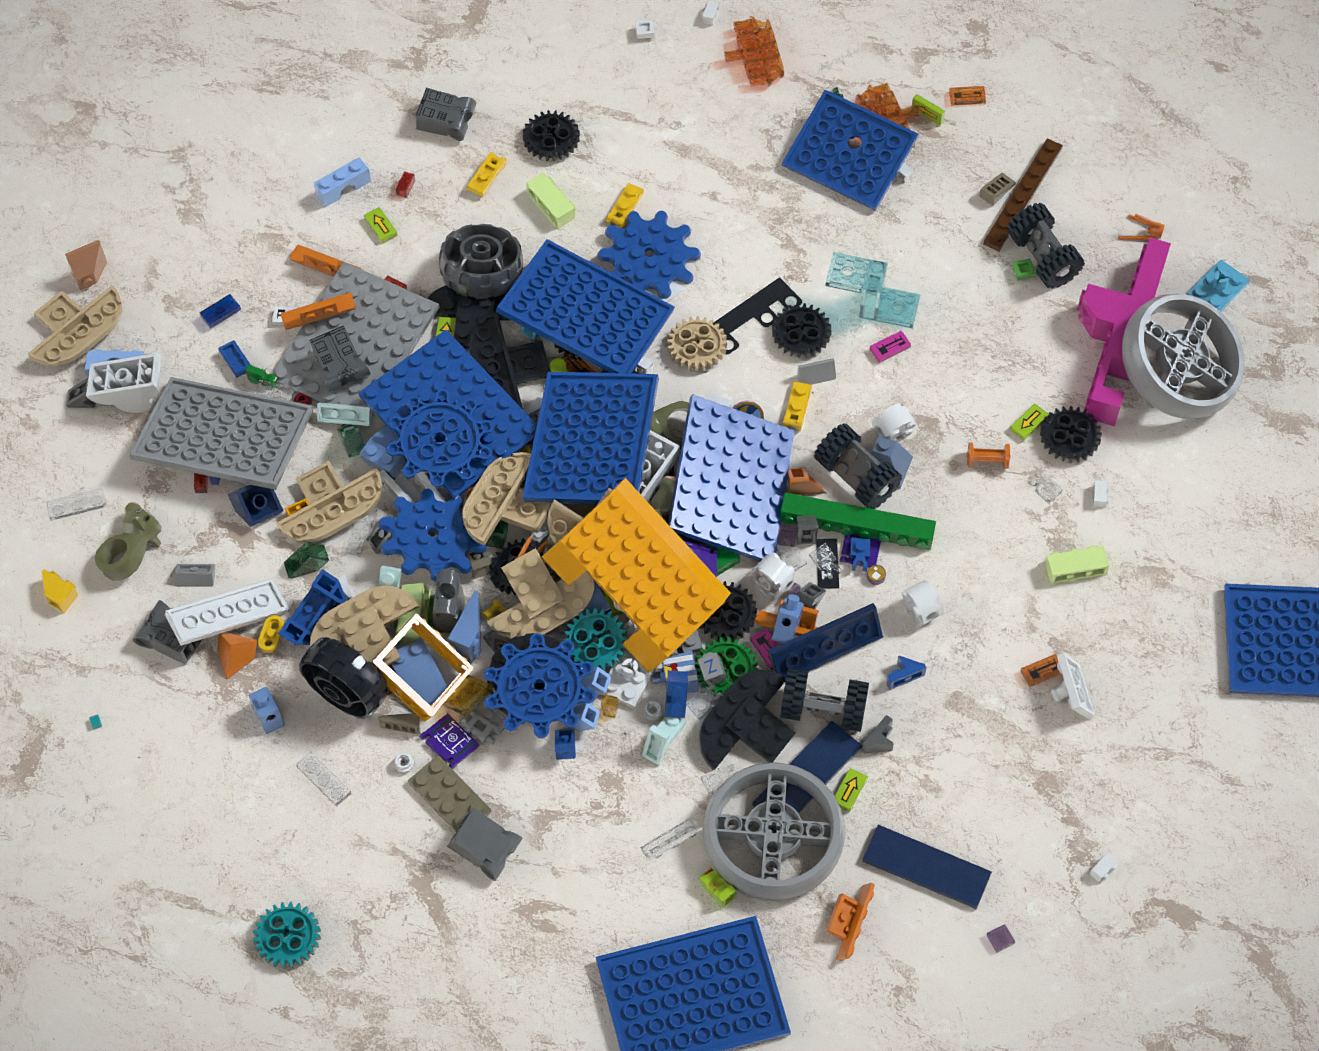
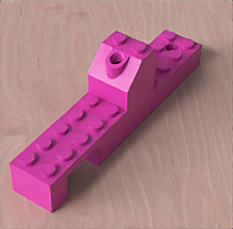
(1105, 319)

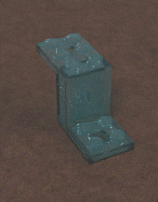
(876, 300)

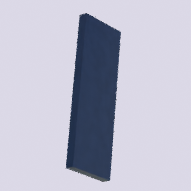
(827, 641)
(822, 758)
(927, 866)

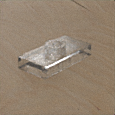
(275, 390)

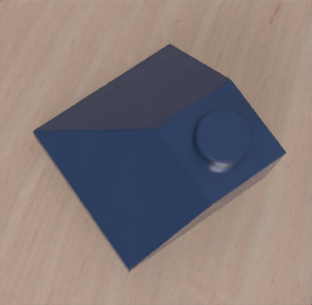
(255, 503)

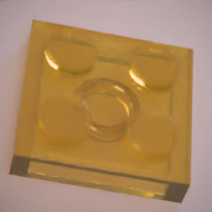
(467, 695)

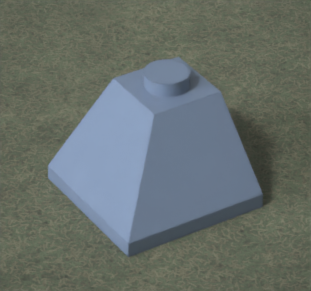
(892, 452)

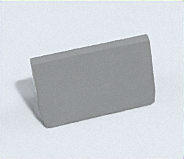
(817, 372)
(194, 574)

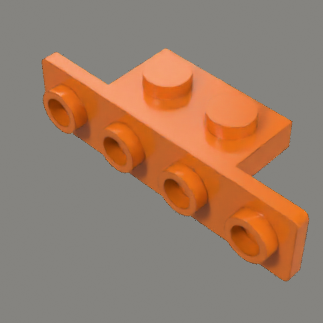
(316, 260)
(318, 311)
(807, 622)
(847, 919)

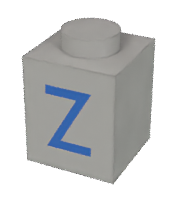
(712, 668)

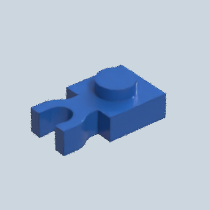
(860, 552)

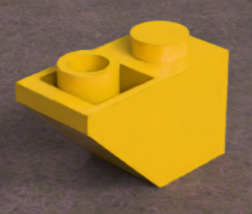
(57, 591)

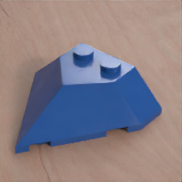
(322, 597)

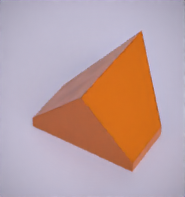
(802, 483)
(235, 652)

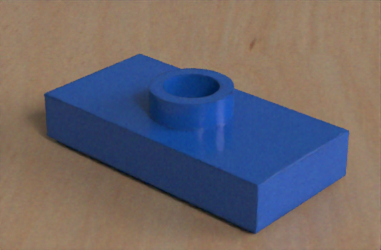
(234, 358)

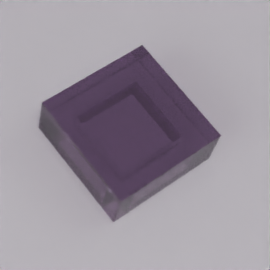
(787, 532)
(1000, 938)

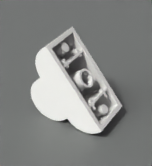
(125, 382)
(659, 460)

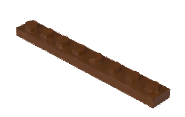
(1023, 193)

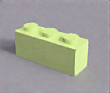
(551, 200)
(1076, 564)
(421, 594)

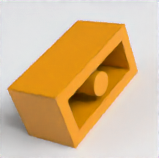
(296, 506)

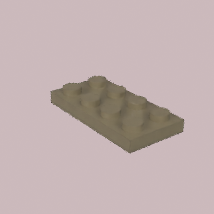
(446, 792)

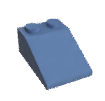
(376, 456)
(467, 631)
(419, 671)

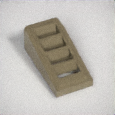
(991, 198)
(401, 722)

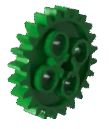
(743, 661)

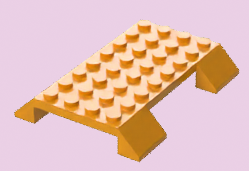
(642, 571)

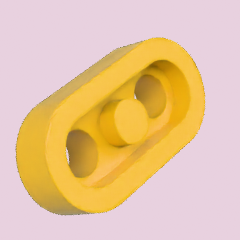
(270, 635)

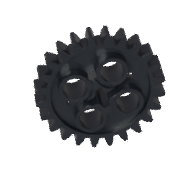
(554, 139)
(801, 330)
(1070, 434)
(503, 558)
(721, 626)

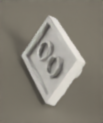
(628, 680)
(1073, 687)

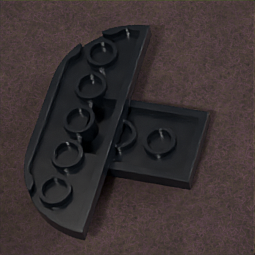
(466, 310)
(505, 364)
(744, 717)

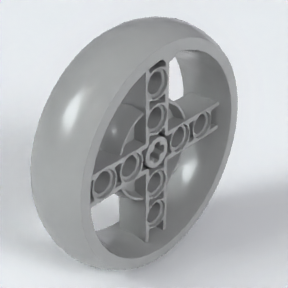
(1183, 356)
(769, 885)

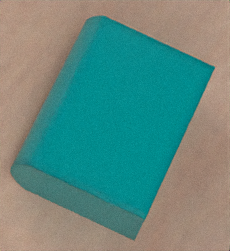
(95, 721)

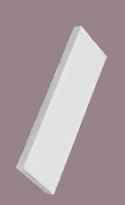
(226, 611)

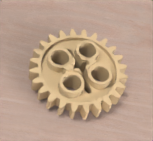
(697, 343)

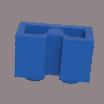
(676, 694)

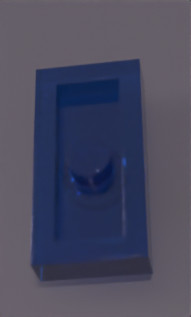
(220, 311)

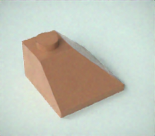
(87, 264)

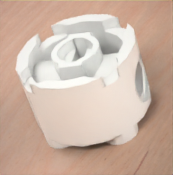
(895, 422)
(772, 576)
(922, 602)

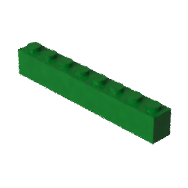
(860, 521)

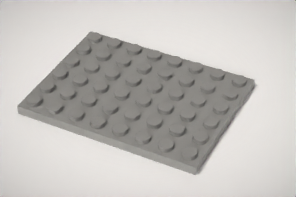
(381, 329)
(222, 433)

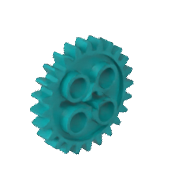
(586, 625)
(284, 953)

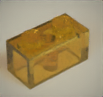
(609, 706)

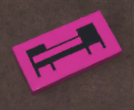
(890, 346)
(763, 642)

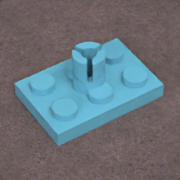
(1220, 285)

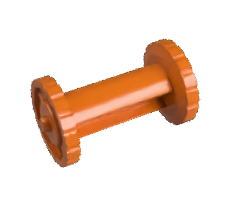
(988, 455)

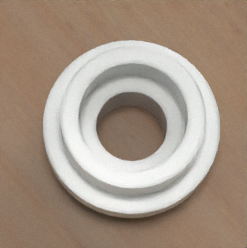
(652, 705)
(404, 757)

